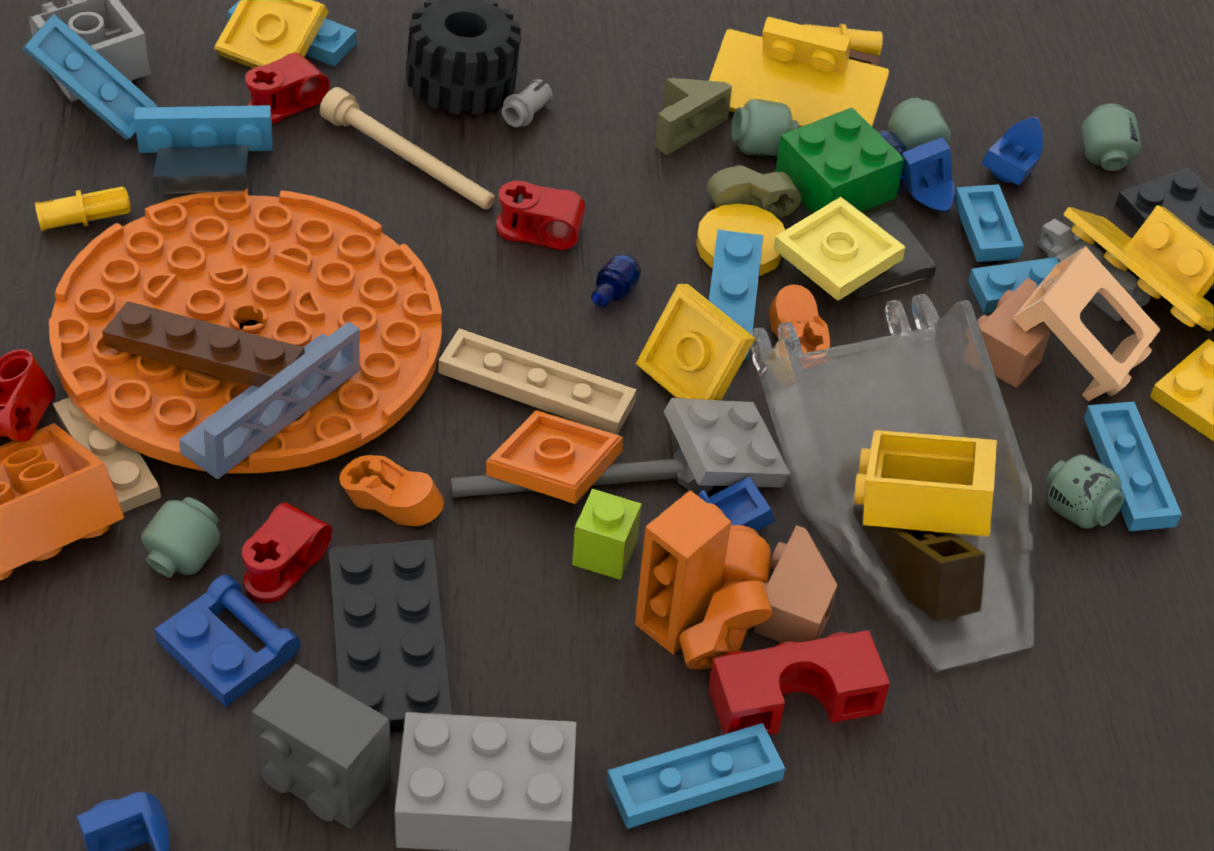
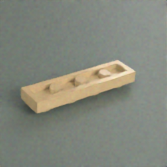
(537, 381)

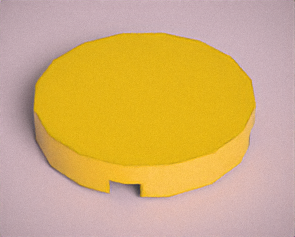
(742, 219)

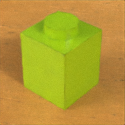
(606, 534)

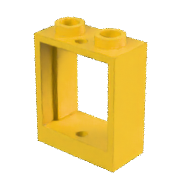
(927, 482)

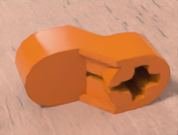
(799, 307)
(391, 490)
(725, 623)

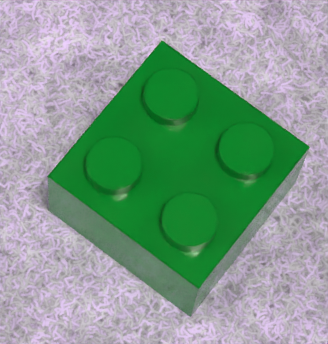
(838, 160)

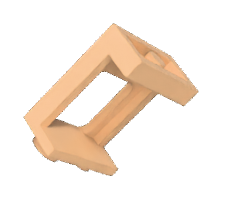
(1059, 305)

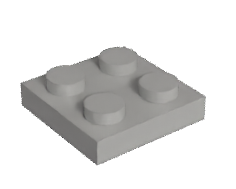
(726, 442)

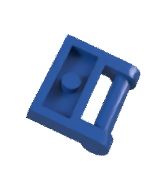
(215, 652)

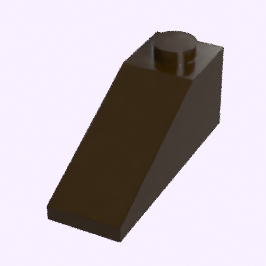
(931, 568)

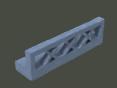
(265, 411)

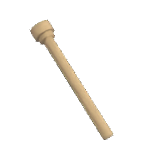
(341, 109)

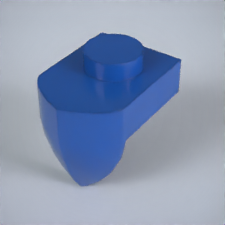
(1016, 152)
(930, 175)
(742, 505)
(125, 824)

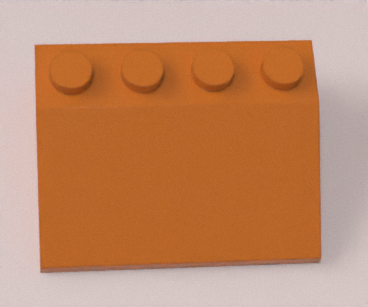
(51, 497)

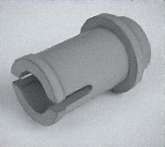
(521, 107)

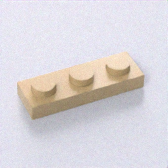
(125, 466)

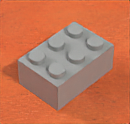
(485, 783)

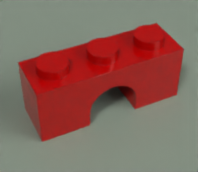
(836, 670)

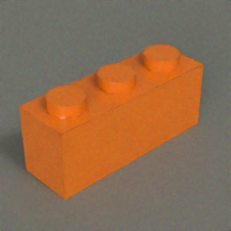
(680, 568)

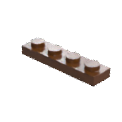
(199, 345)

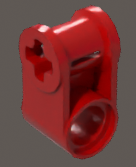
(287, 86)
(544, 216)
(23, 395)
(283, 552)

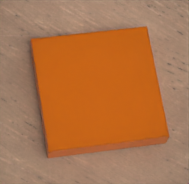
(554, 456)

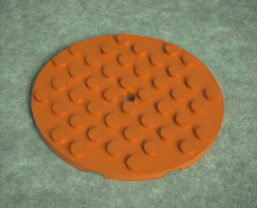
(235, 259)

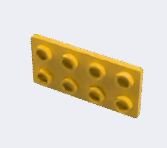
(800, 69)
(1164, 254)

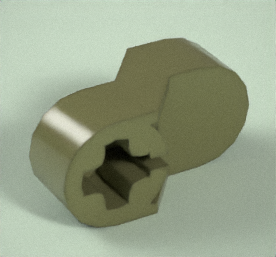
(741, 185)

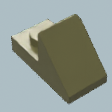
(690, 111)

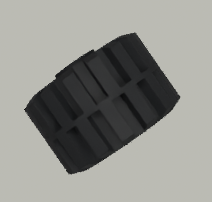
(462, 54)

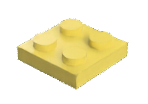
(839, 248)

